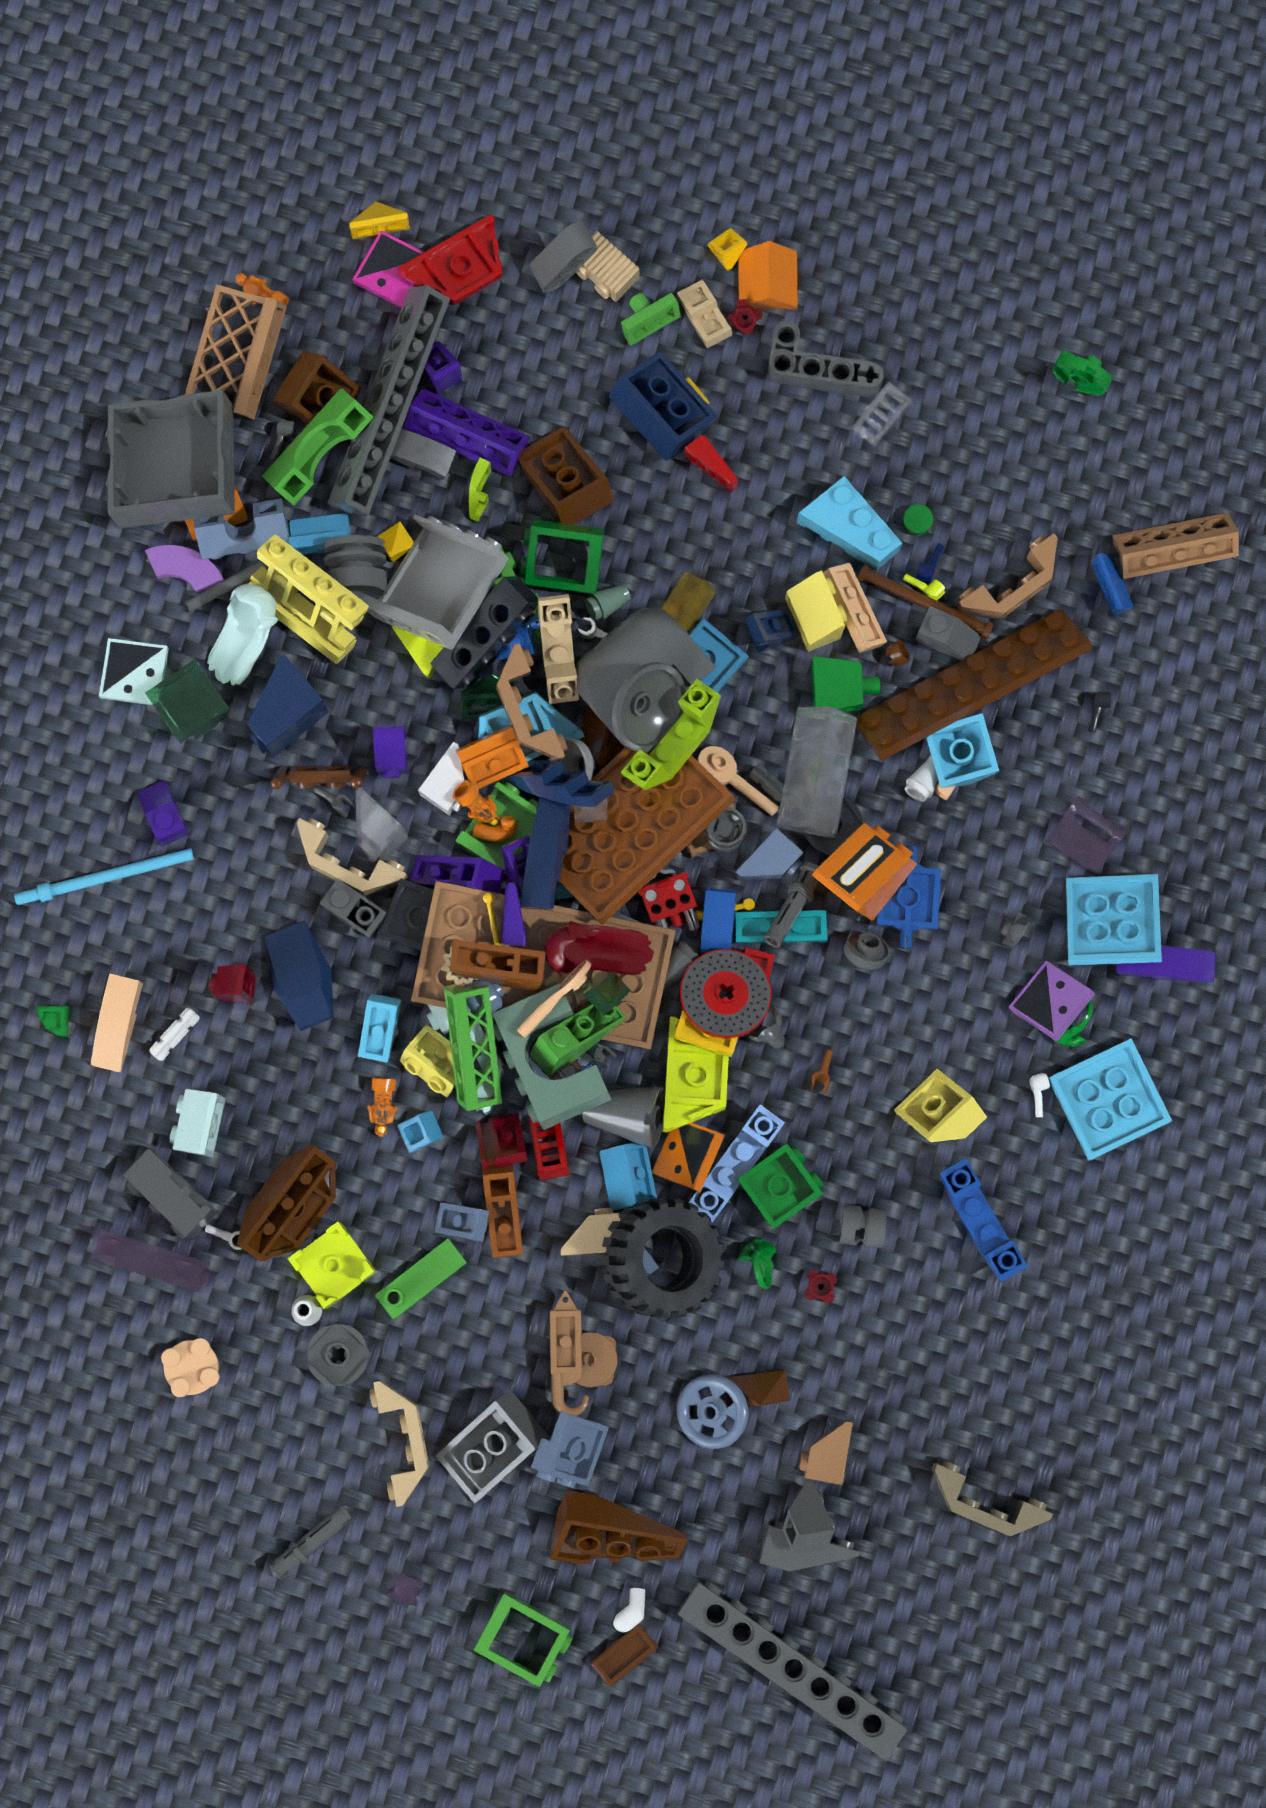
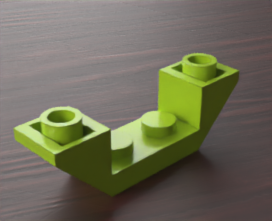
(680, 742)

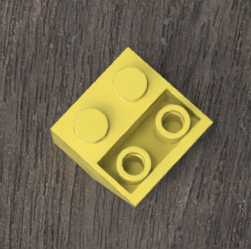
(816, 611)

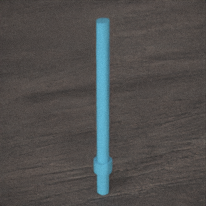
(47, 891)

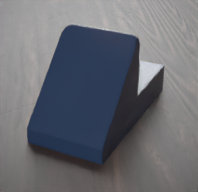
(772, 628)

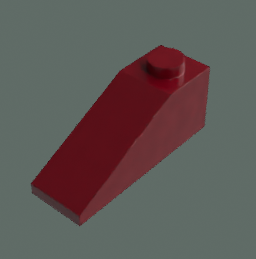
(233, 984)

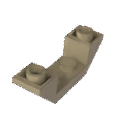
(1025, 1516)

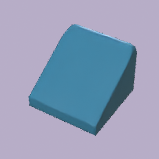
(420, 1131)

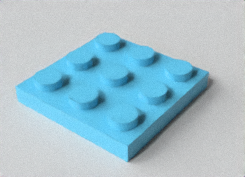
(1113, 919)
(1109, 1099)

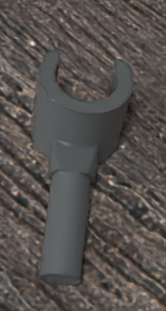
(284, 429)
(337, 801)

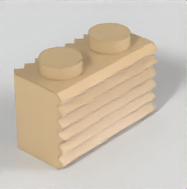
(609, 269)

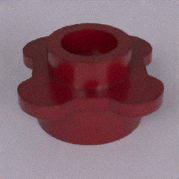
(744, 325)
(813, 1291)

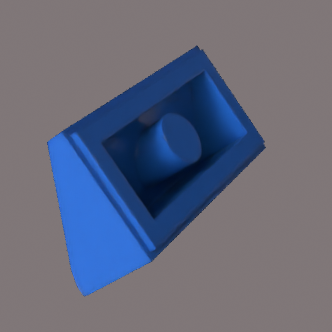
(1112, 584)

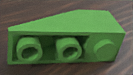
(573, 1038)

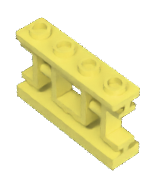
(318, 624)

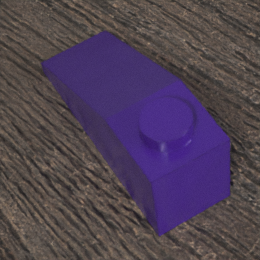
(462, 871)

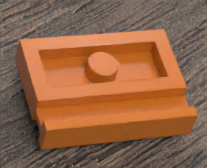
(492, 757)

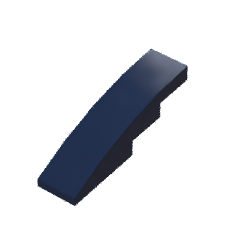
(553, 783)
(545, 854)

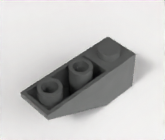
(777, 1552)

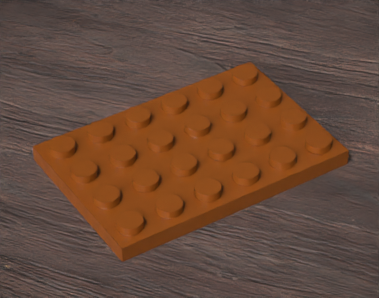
(641, 835)

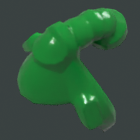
(1066, 1040)
(761, 1255)

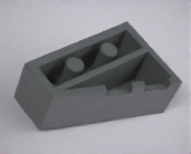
(170, 1195)

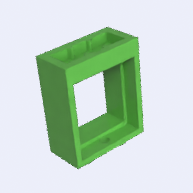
(560, 1645)

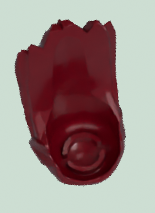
(603, 946)

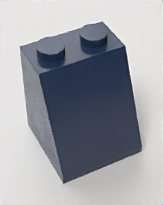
(284, 709)

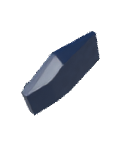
(300, 975)

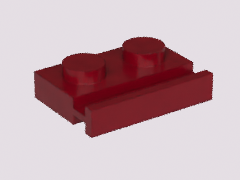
(501, 1141)

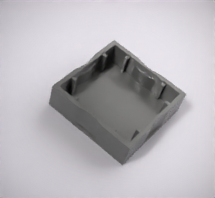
(171, 459)

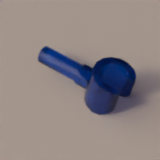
(926, 571)

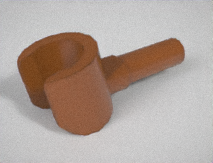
(822, 1075)

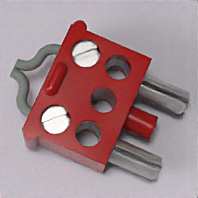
(666, 890)

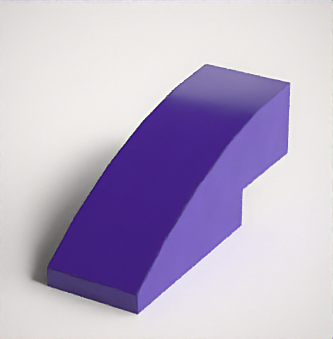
(1176, 965)

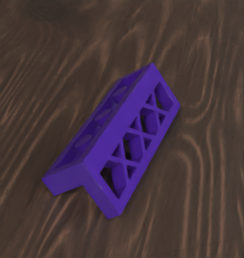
(464, 433)

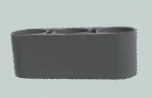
(563, 256)

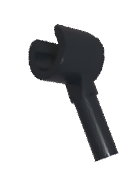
(1099, 701)

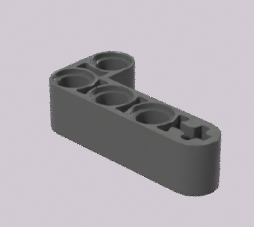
(824, 364)

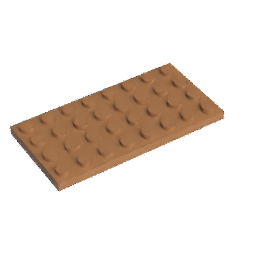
(463, 916)

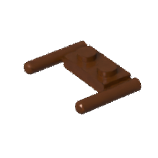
(309, 775)

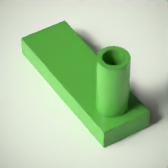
(421, 1279)

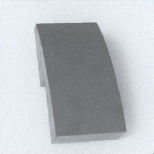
(423, 452)

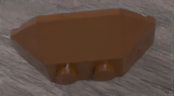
(289, 1204)

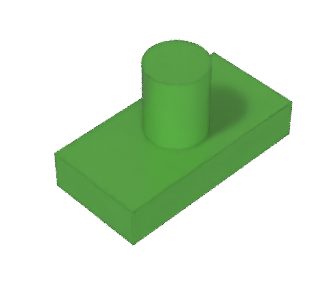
(649, 317)

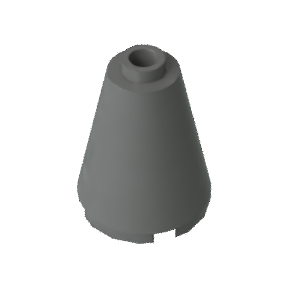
(631, 1114)

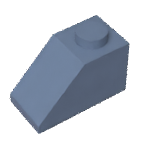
(771, 859)

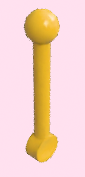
(489, 898)
(747, 905)

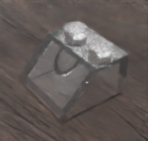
(377, 829)

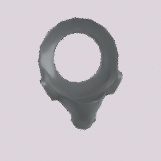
(772, 1033)

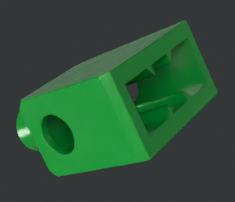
(841, 684)

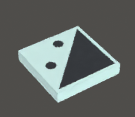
(132, 670)

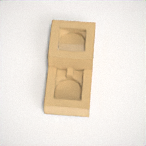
(704, 314)

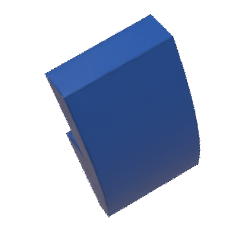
(718, 919)

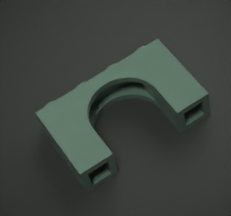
(550, 1099)

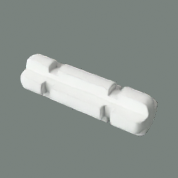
(174, 1034)

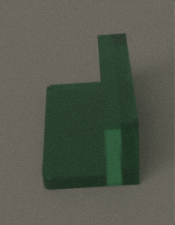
(606, 994)

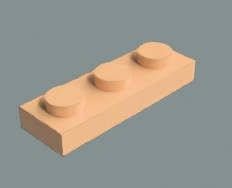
(860, 617)

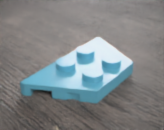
(542, 716)

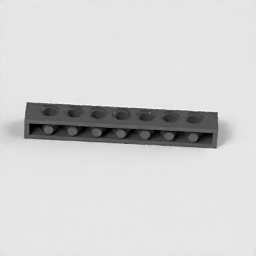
(389, 400)
(880, 1740)

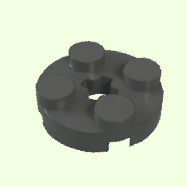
(320, 1354)

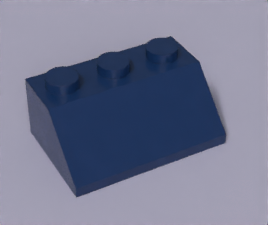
(662, 405)

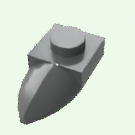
(1014, 929)

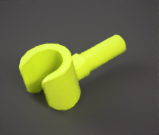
(934, 590)

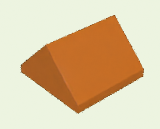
(768, 276)

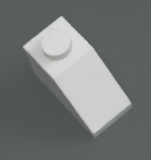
(443, 780)

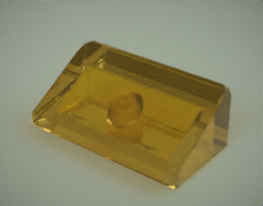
(689, 600)

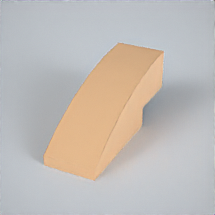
(115, 1022)

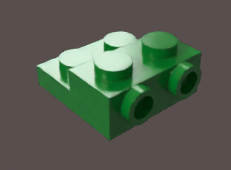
(781, 1185)

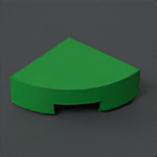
(55, 1019)

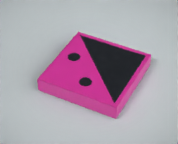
(381, 265)

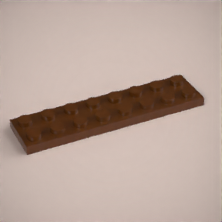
(972, 684)

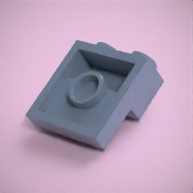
(571, 1451)

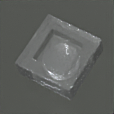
(589, 814)

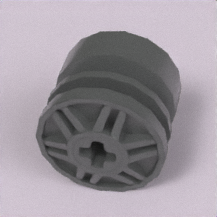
(356, 564)

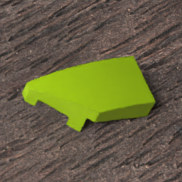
(478, 499)

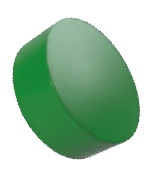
(917, 519)

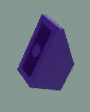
(390, 751)
(163, 813)

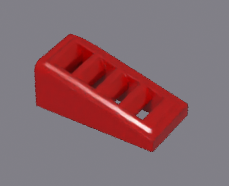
(708, 459)
(552, 1171)

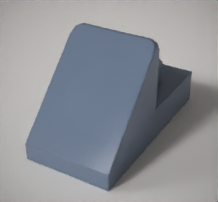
(461, 1222)

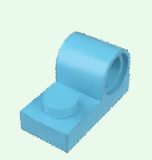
(379, 1027)

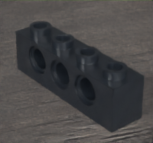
(521, 607)

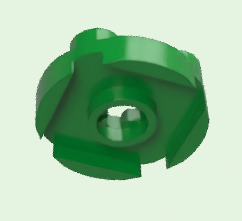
(1084, 372)

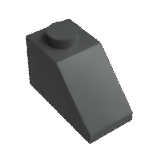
(947, 634)

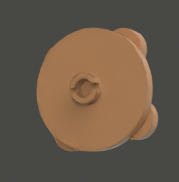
(598, 1360)

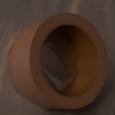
(898, 653)

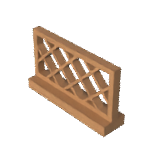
(259, 352)

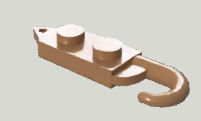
(566, 1353)

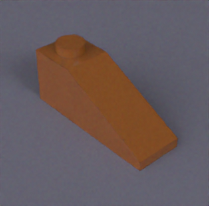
(499, 964)
(503, 1210)

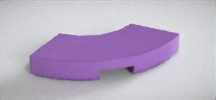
(184, 564)

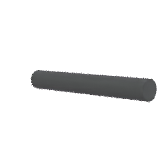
(224, 586)

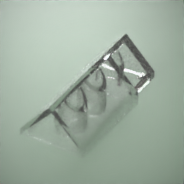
(817, 771)

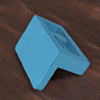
(310, 533)
(627, 1175)

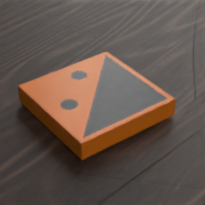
(688, 1155)

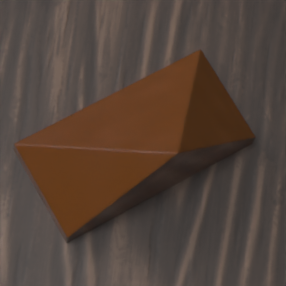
(762, 1388)

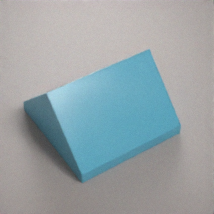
(963, 752)

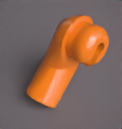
(499, 833)

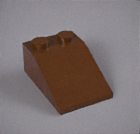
(565, 477)

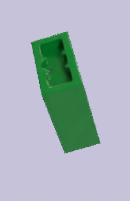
(569, 531)

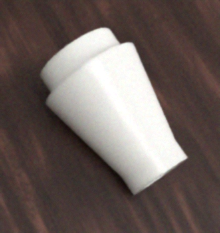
(922, 781)
(315, 1310)

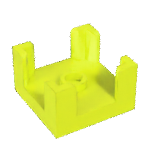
(332, 1265)

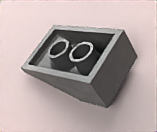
(492, 1446)

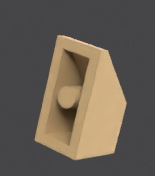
(591, 1233)

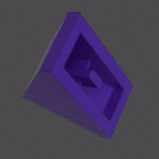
(442, 368)

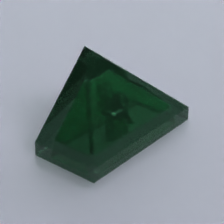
(480, 698)

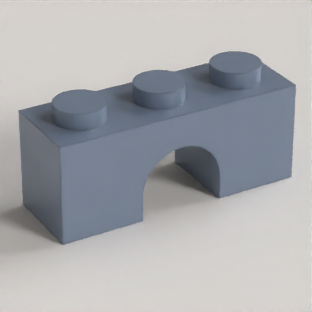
(220, 538)

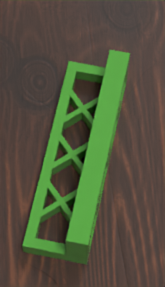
(461, 1046)

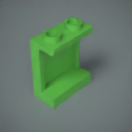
(508, 803)

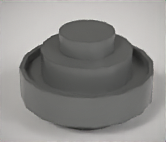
(866, 950)

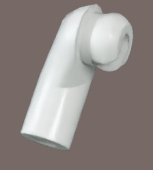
(633, 1613)

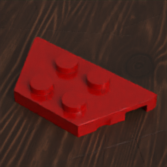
(459, 263)

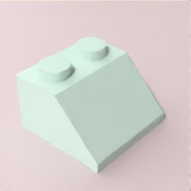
(197, 1122)

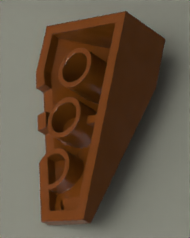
(601, 1529)

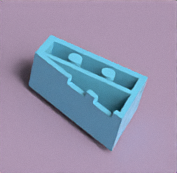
(852, 524)

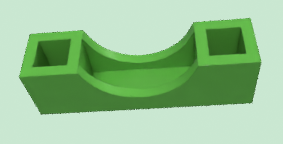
(295, 468)

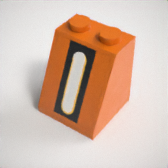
(866, 870)

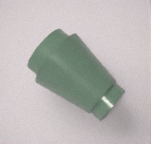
(606, 601)

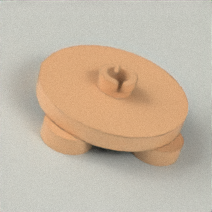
(191, 1367)

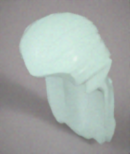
(244, 633)

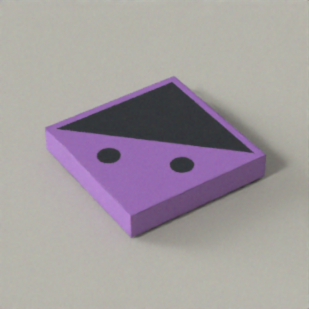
(1051, 1000)

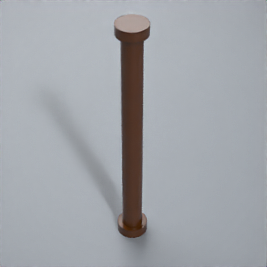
(922, 600)

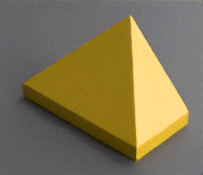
(378, 218)

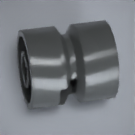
(726, 831)
(862, 1226)

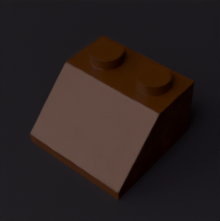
(312, 386)

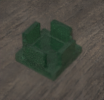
(188, 702)

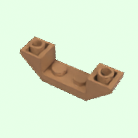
(982, 604)
(546, 742)

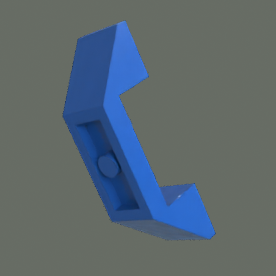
(981, 1221)

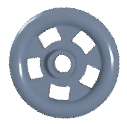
(737, 1411)

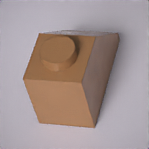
(828, 1455)

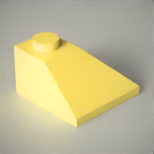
(941, 1109)

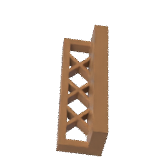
(1179, 548)

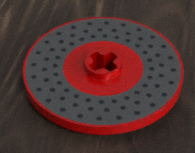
(719, 1016)

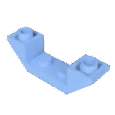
(736, 1161)

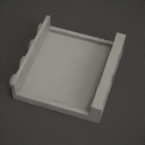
(439, 582)

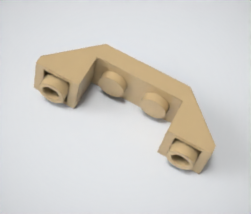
(558, 648)
(383, 877)
(388, 1400)

